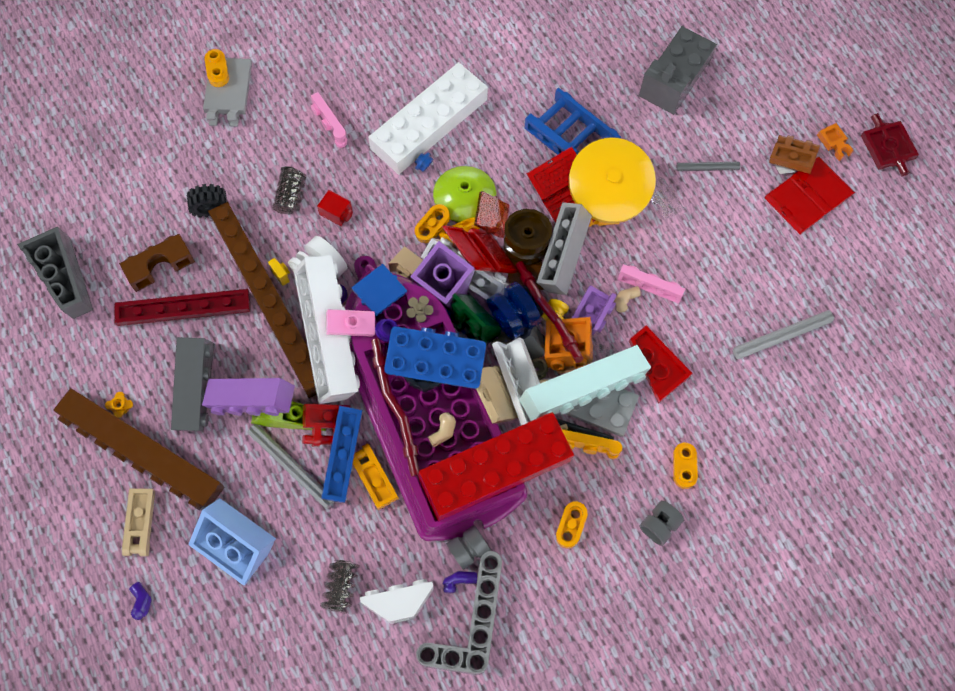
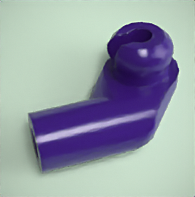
(456, 578)
(142, 603)

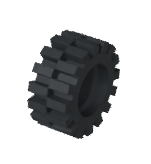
(204, 199)

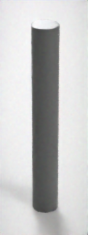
(708, 166)

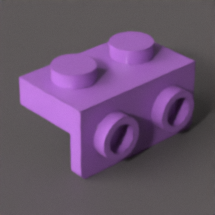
(595, 305)

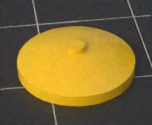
(612, 180)

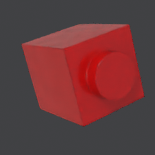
(335, 208)

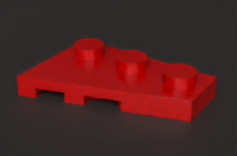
(666, 369)

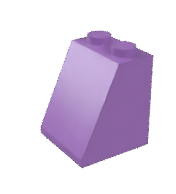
(444, 274)

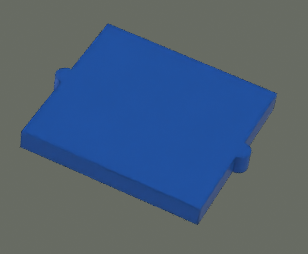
(379, 289)

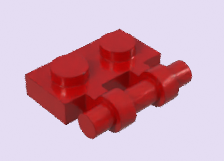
(317, 417)

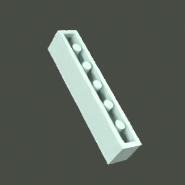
(585, 383)

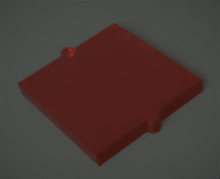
(491, 214)

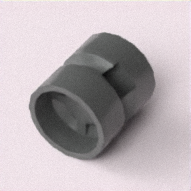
(654, 525)
(468, 547)

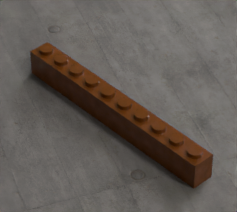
(265, 295)

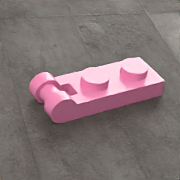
(329, 120)

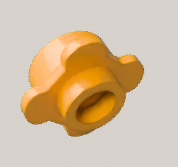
(123, 409)

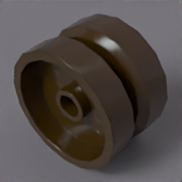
(527, 236)

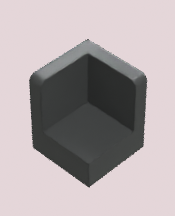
(534, 342)

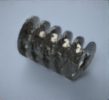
(289, 190)
(339, 586)

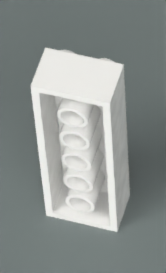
(428, 118)
(329, 354)

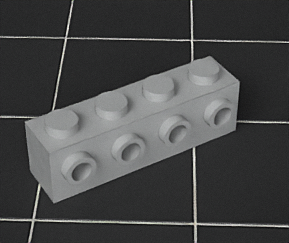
(564, 248)

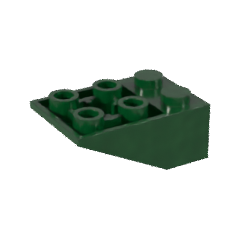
(473, 319)

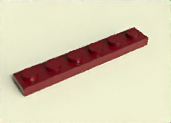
(182, 307)

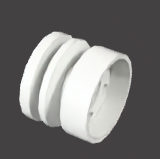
(319, 247)

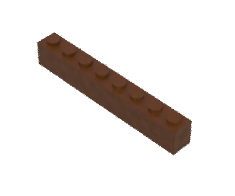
(139, 449)

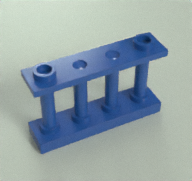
(553, 138)

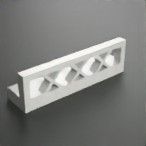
(516, 363)

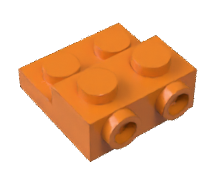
(555, 353)

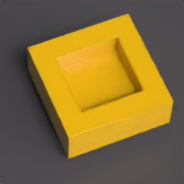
(280, 271)

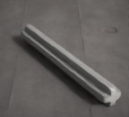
(783, 334)
(288, 464)

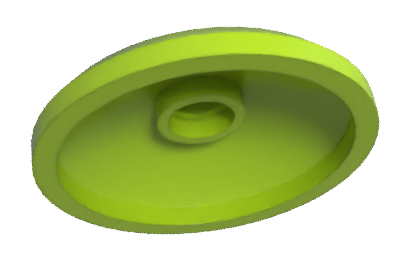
(459, 201)

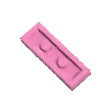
(651, 283)

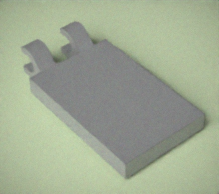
(232, 97)

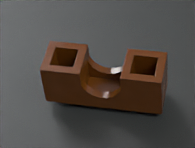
(139, 267)

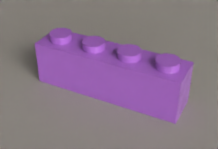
(248, 396)

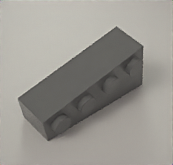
(58, 268)
(191, 377)

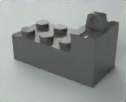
(677, 70)

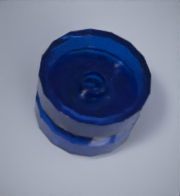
(514, 310)

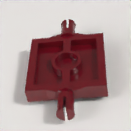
(889, 145)

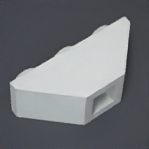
(399, 602)

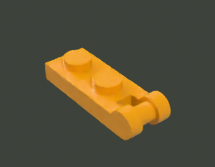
(593, 444)
(374, 478)

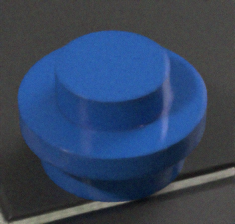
(423, 161)

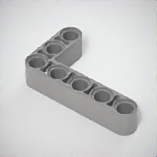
(477, 624)

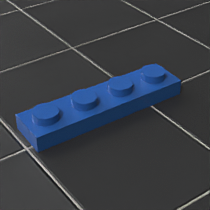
(341, 454)

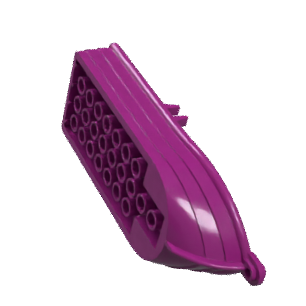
(423, 412)

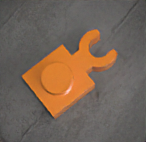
(834, 138)

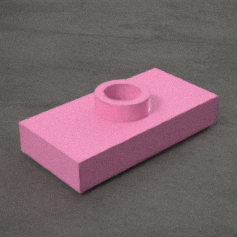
(350, 322)

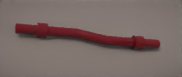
(568, 341)
(410, 450)

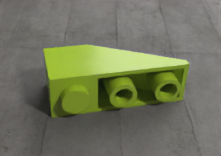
(289, 420)

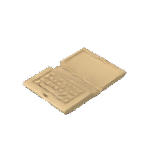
(496, 396)

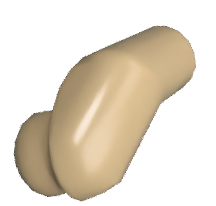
(624, 296)
(446, 430)

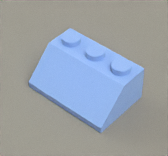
(231, 540)

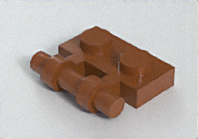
(794, 153)

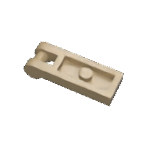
(138, 521)

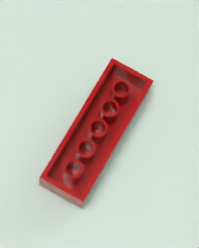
(495, 466)

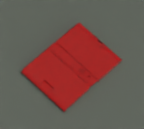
(552, 181)
(809, 197)
(480, 250)

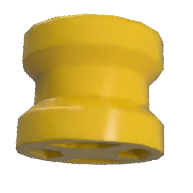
(559, 307)

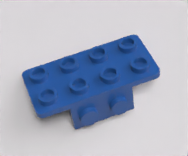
(435, 357)

